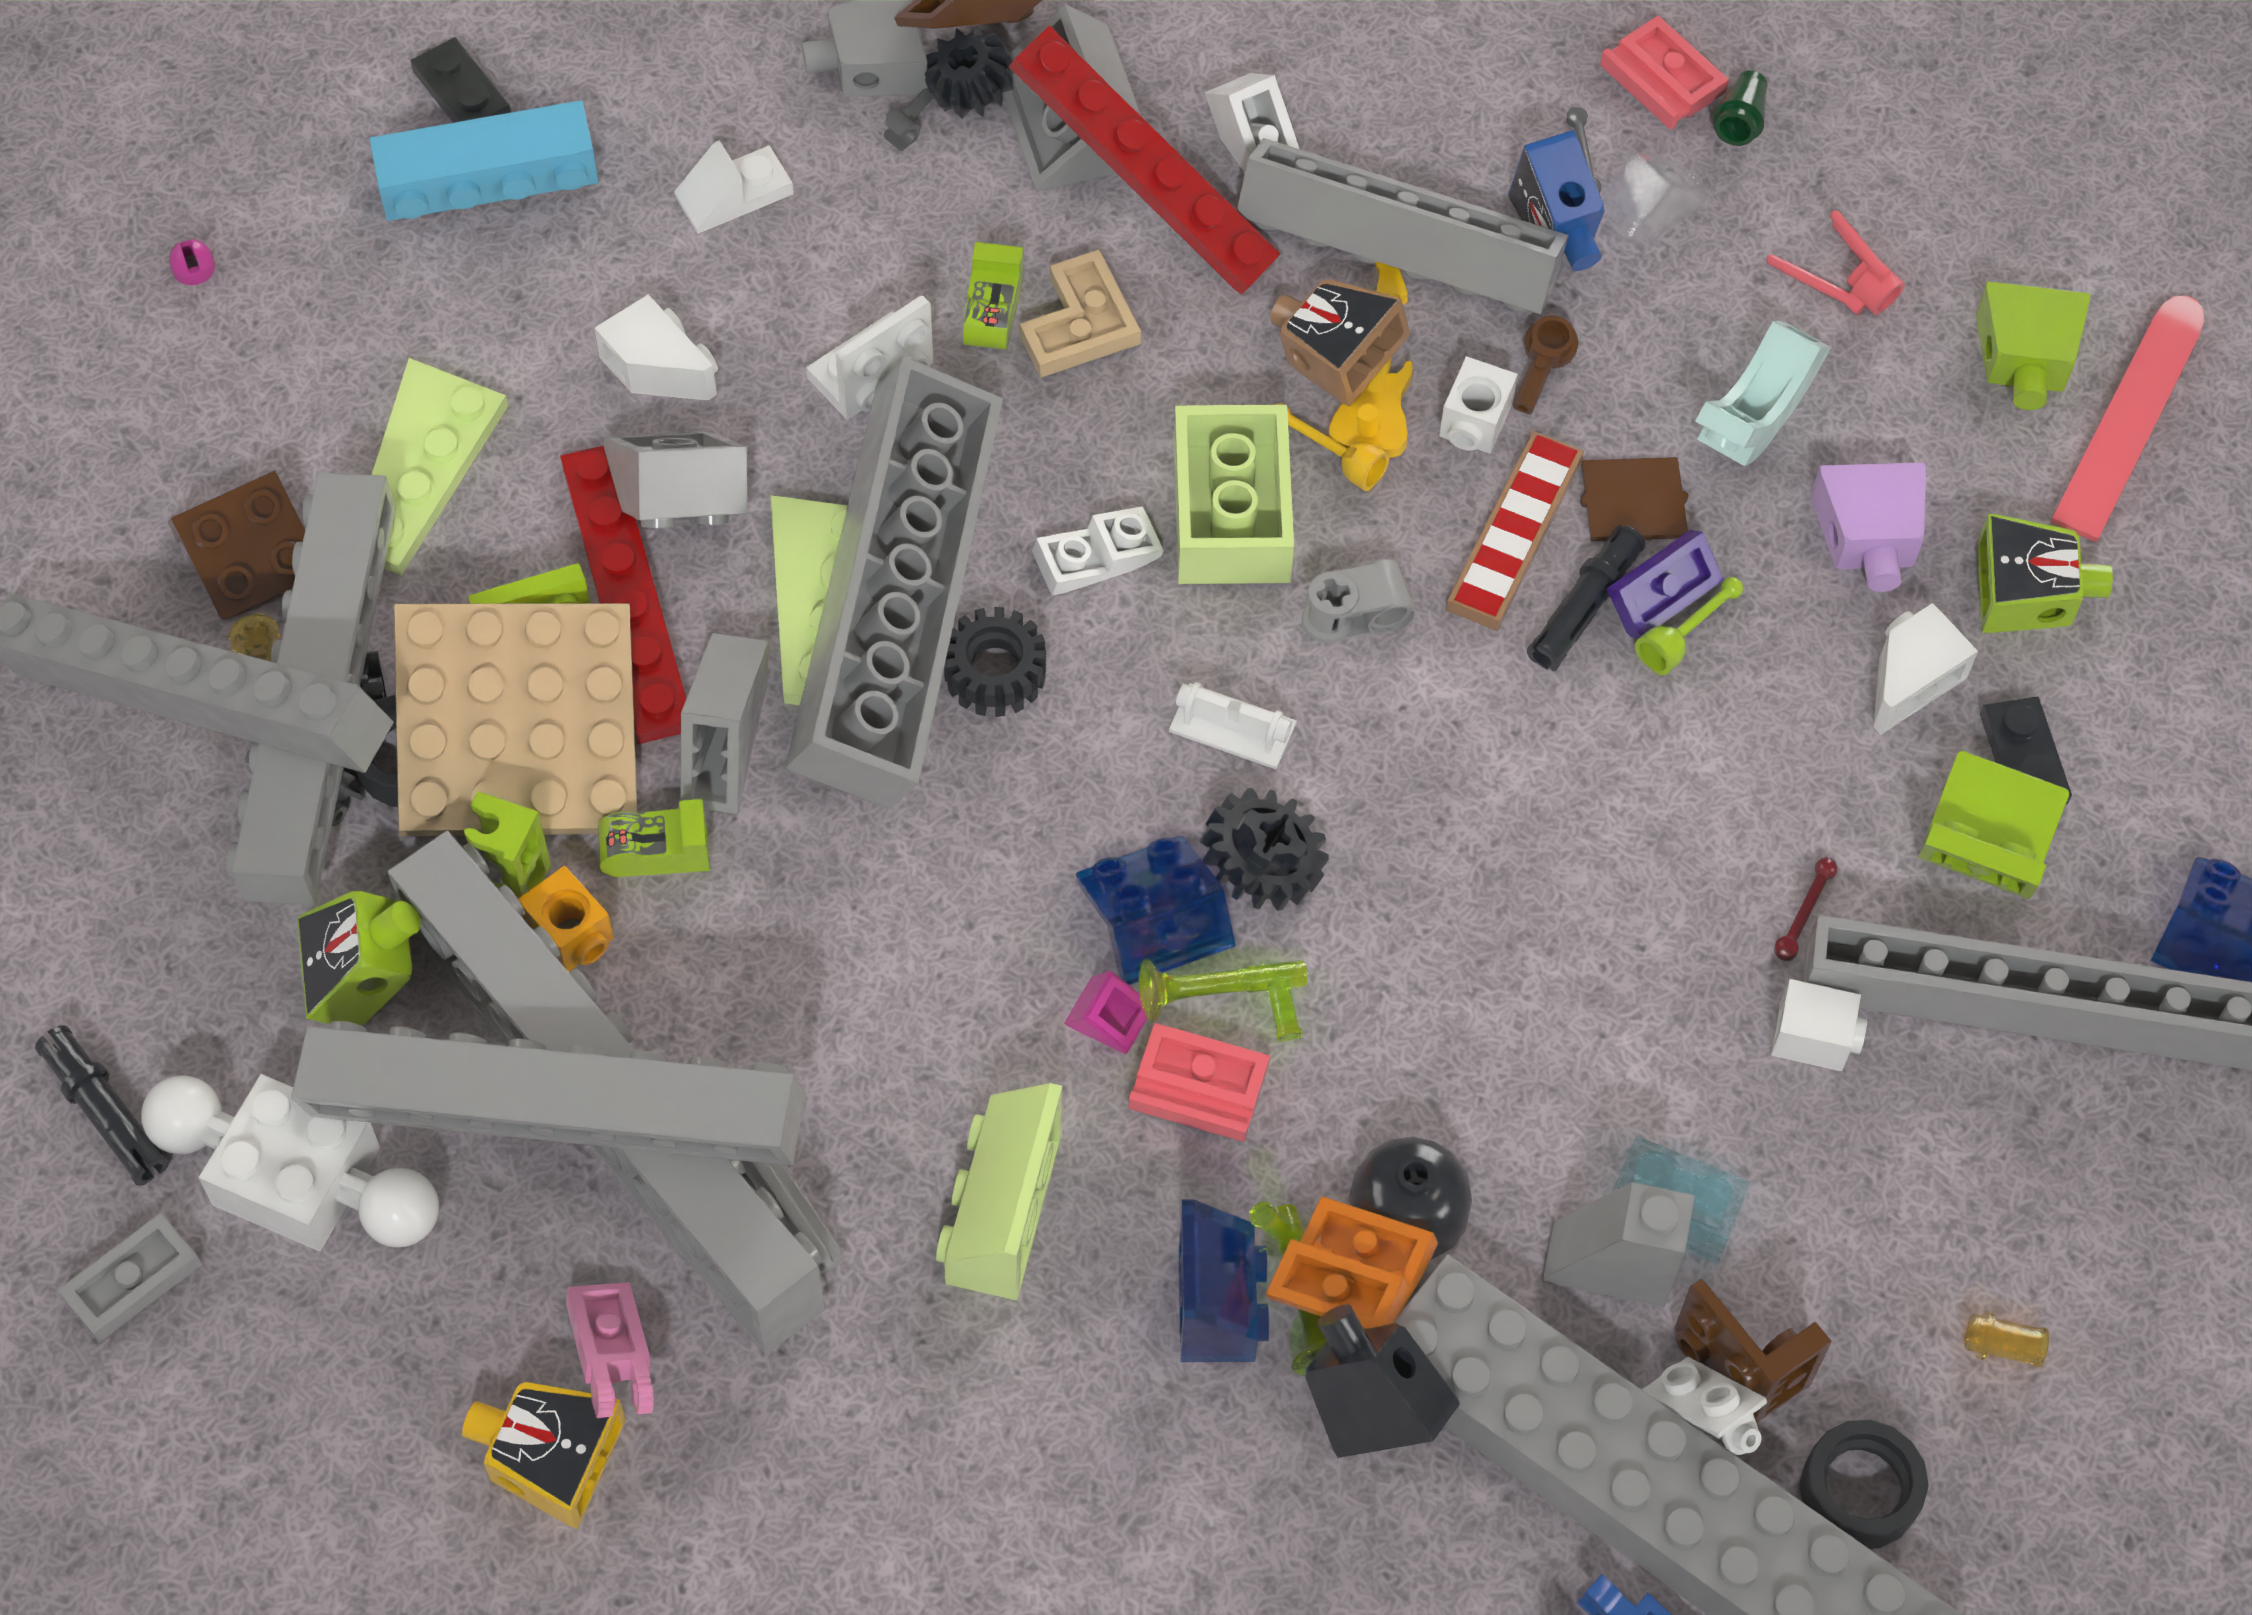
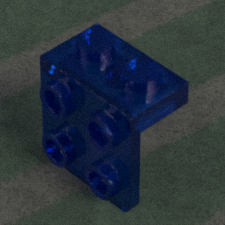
(2210, 924)

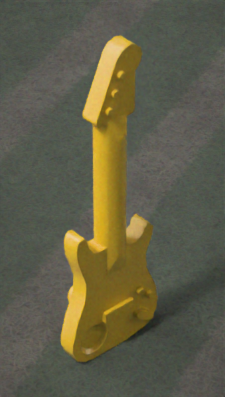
(1377, 411)

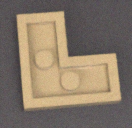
(1089, 326)

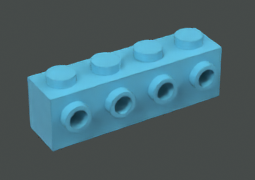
(484, 160)

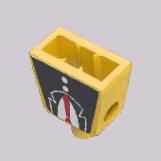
(546, 1446)

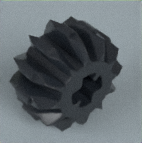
(969, 72)

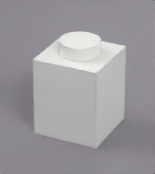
(1818, 1025)

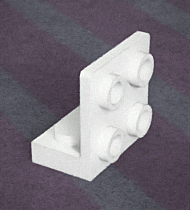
(855, 367)

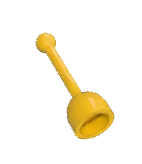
(1360, 463)

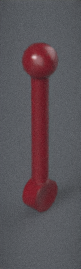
(1787, 946)

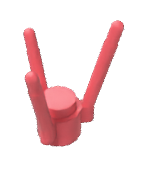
(1871, 281)

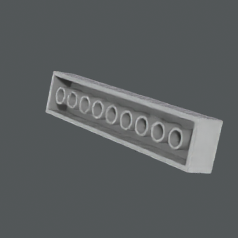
(526, 993)
(1638, 1468)

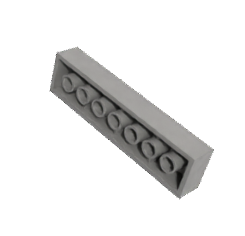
(895, 585)

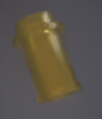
(2006, 1339)

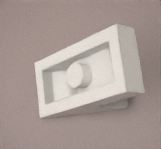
(729, 188)

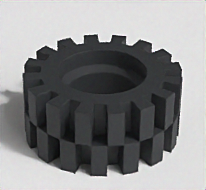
(1002, 689)

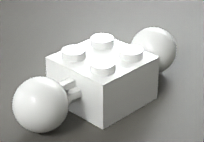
(289, 1167)

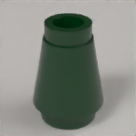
(1742, 110)

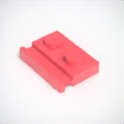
(1664, 72)
(1199, 1082)

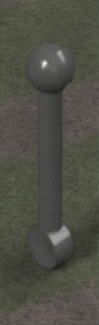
(1577, 119)

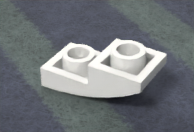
(1107, 548)

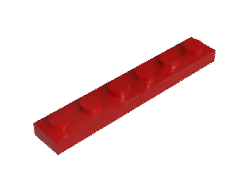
(1144, 160)
(624, 577)

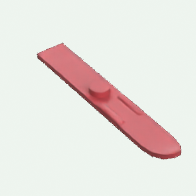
(2130, 418)

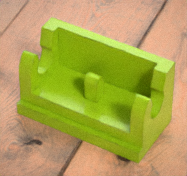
(511, 841)

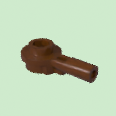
(1549, 345)

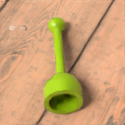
(1665, 646)

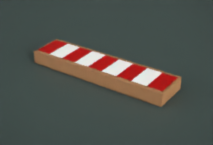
(1514, 531)

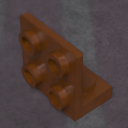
(242, 543)
(1718, 1341)

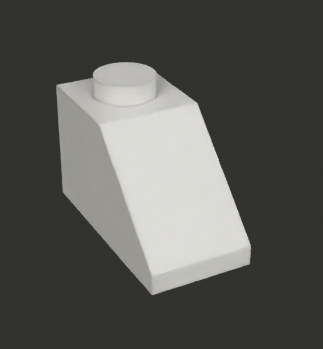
(1248, 112)
(1918, 664)

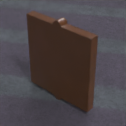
(1634, 494)

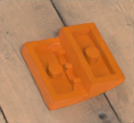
(1353, 1261)

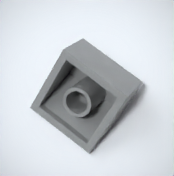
(678, 477)

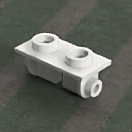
(1231, 725)
(1710, 1403)

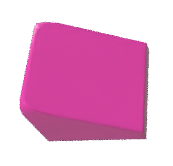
(1108, 1012)

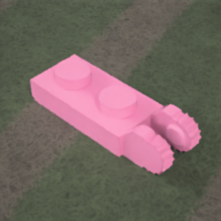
(610, 1344)

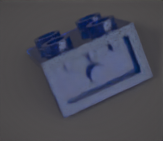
(1159, 906)

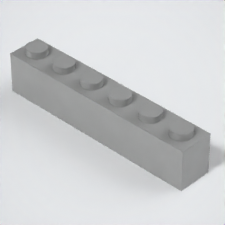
(1401, 226)

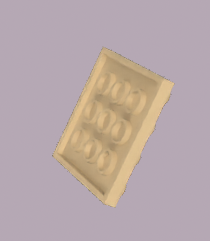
(514, 708)

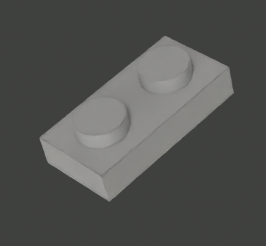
(129, 1277)

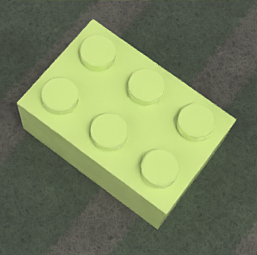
(1233, 494)

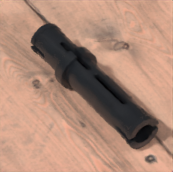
(1586, 597)
(88, 1086)

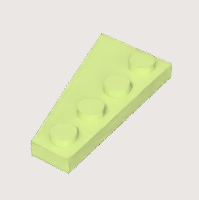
(428, 448)
(804, 555)

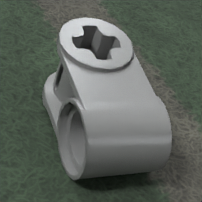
(1361, 600)

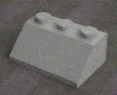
(1049, 145)

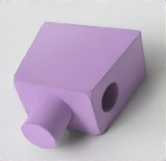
(1872, 517)

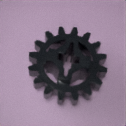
(1292, 856)

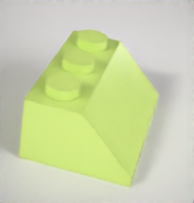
(1002, 1191)

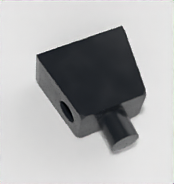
(1375, 1387)

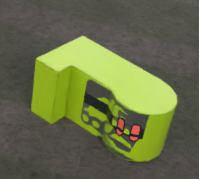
(993, 295)
(655, 841)

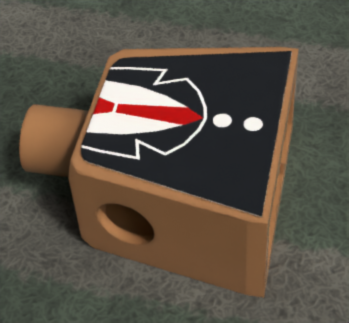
(1340, 335)

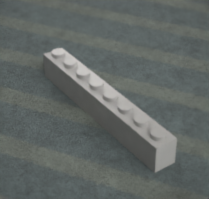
(326, 633)
(192, 682)
(2034, 991)
(550, 1093)

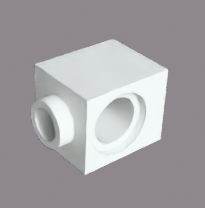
(1480, 388)

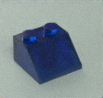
(1219, 1286)

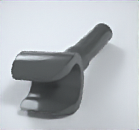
(901, 124)

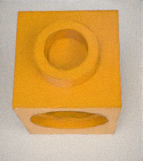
(565, 898)

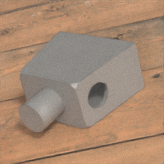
(869, 50)

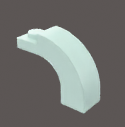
(1764, 395)

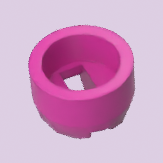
(193, 275)

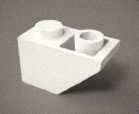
(654, 355)

